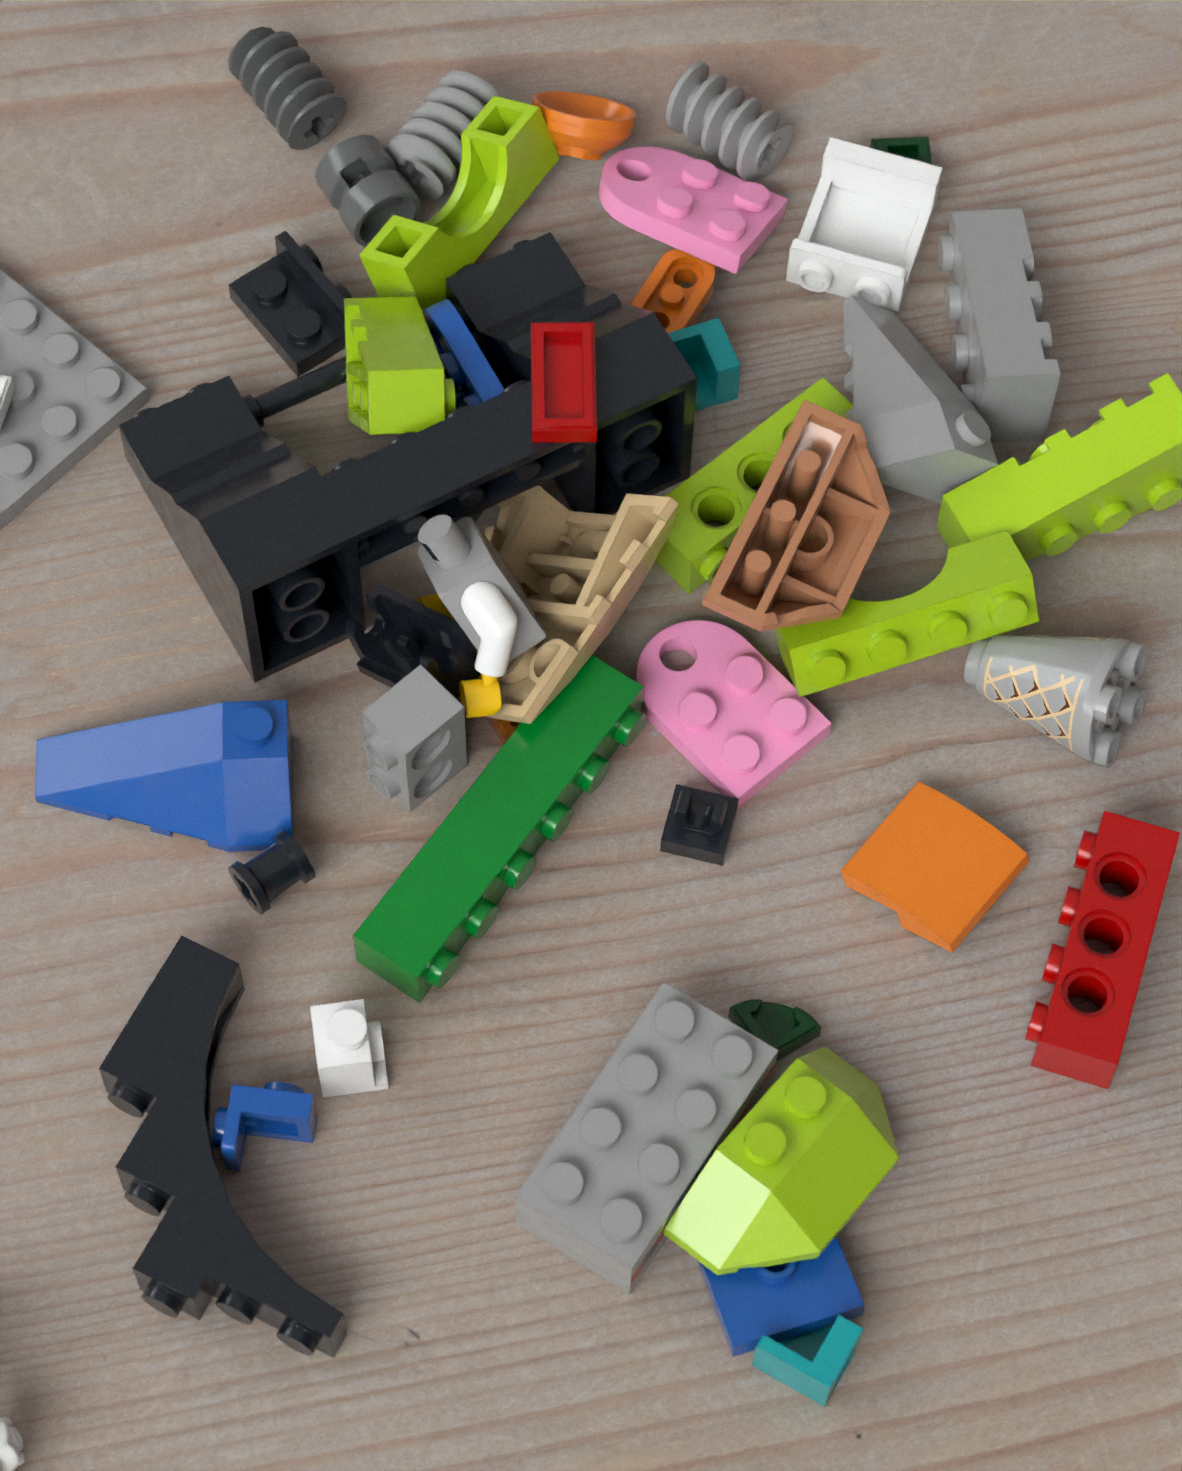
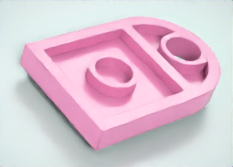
(690, 204)
(727, 710)

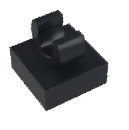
(699, 824)

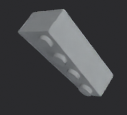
(999, 323)

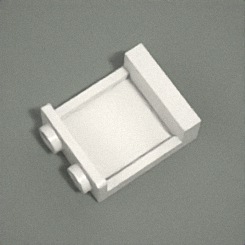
(864, 224)

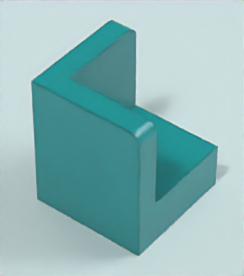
(712, 361)
(812, 1360)

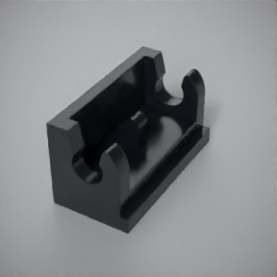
(411, 636)

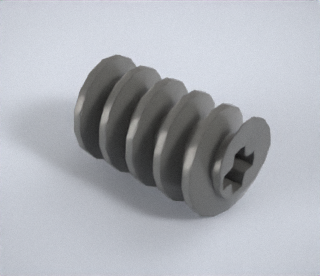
(286, 86)

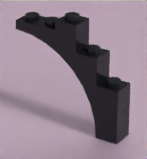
(201, 1245)

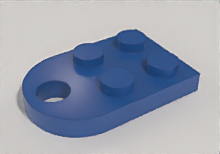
(461, 356)

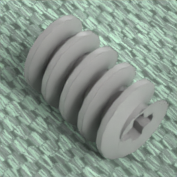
(726, 125)
(430, 142)

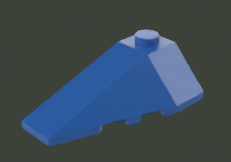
(190, 772)

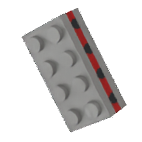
(644, 1136)

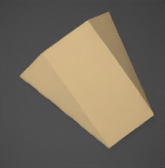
(578, 581)

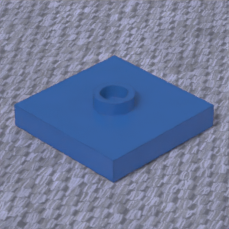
(783, 1298)

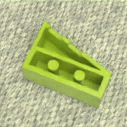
(393, 367)

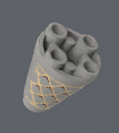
(1064, 687)

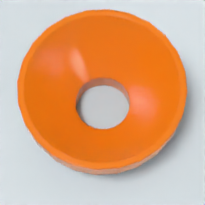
(584, 123)

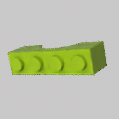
(501, 165)
(974, 597)

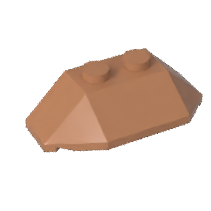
(805, 528)

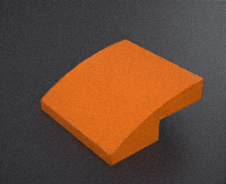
(935, 866)

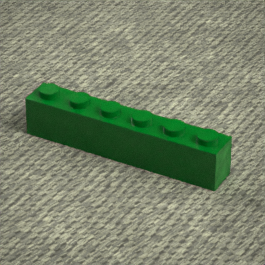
(497, 830)

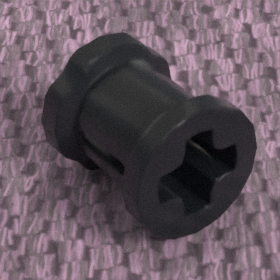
(271, 872)

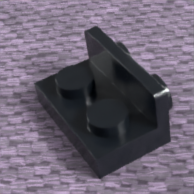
(294, 305)

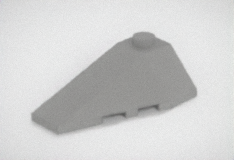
(911, 412)

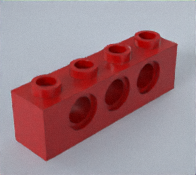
(1091, 1043)

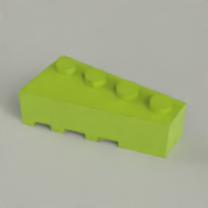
(1077, 482)

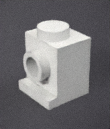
(348, 1049)

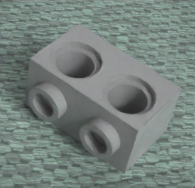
(414, 739)

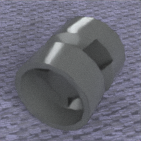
(365, 186)

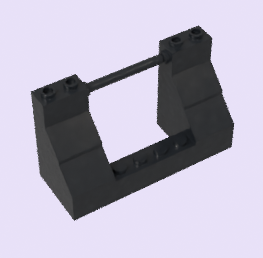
(287, 546)

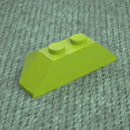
(789, 1170)

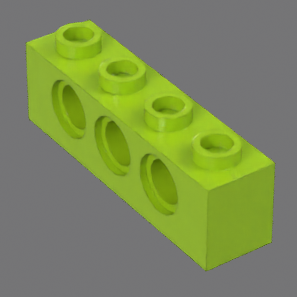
(724, 492)

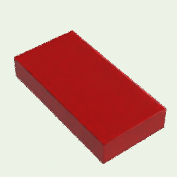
(563, 382)

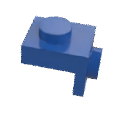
(270, 1112)

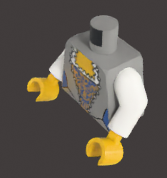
(483, 598)

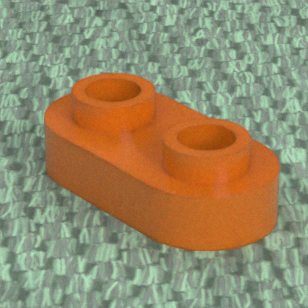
(671, 303)

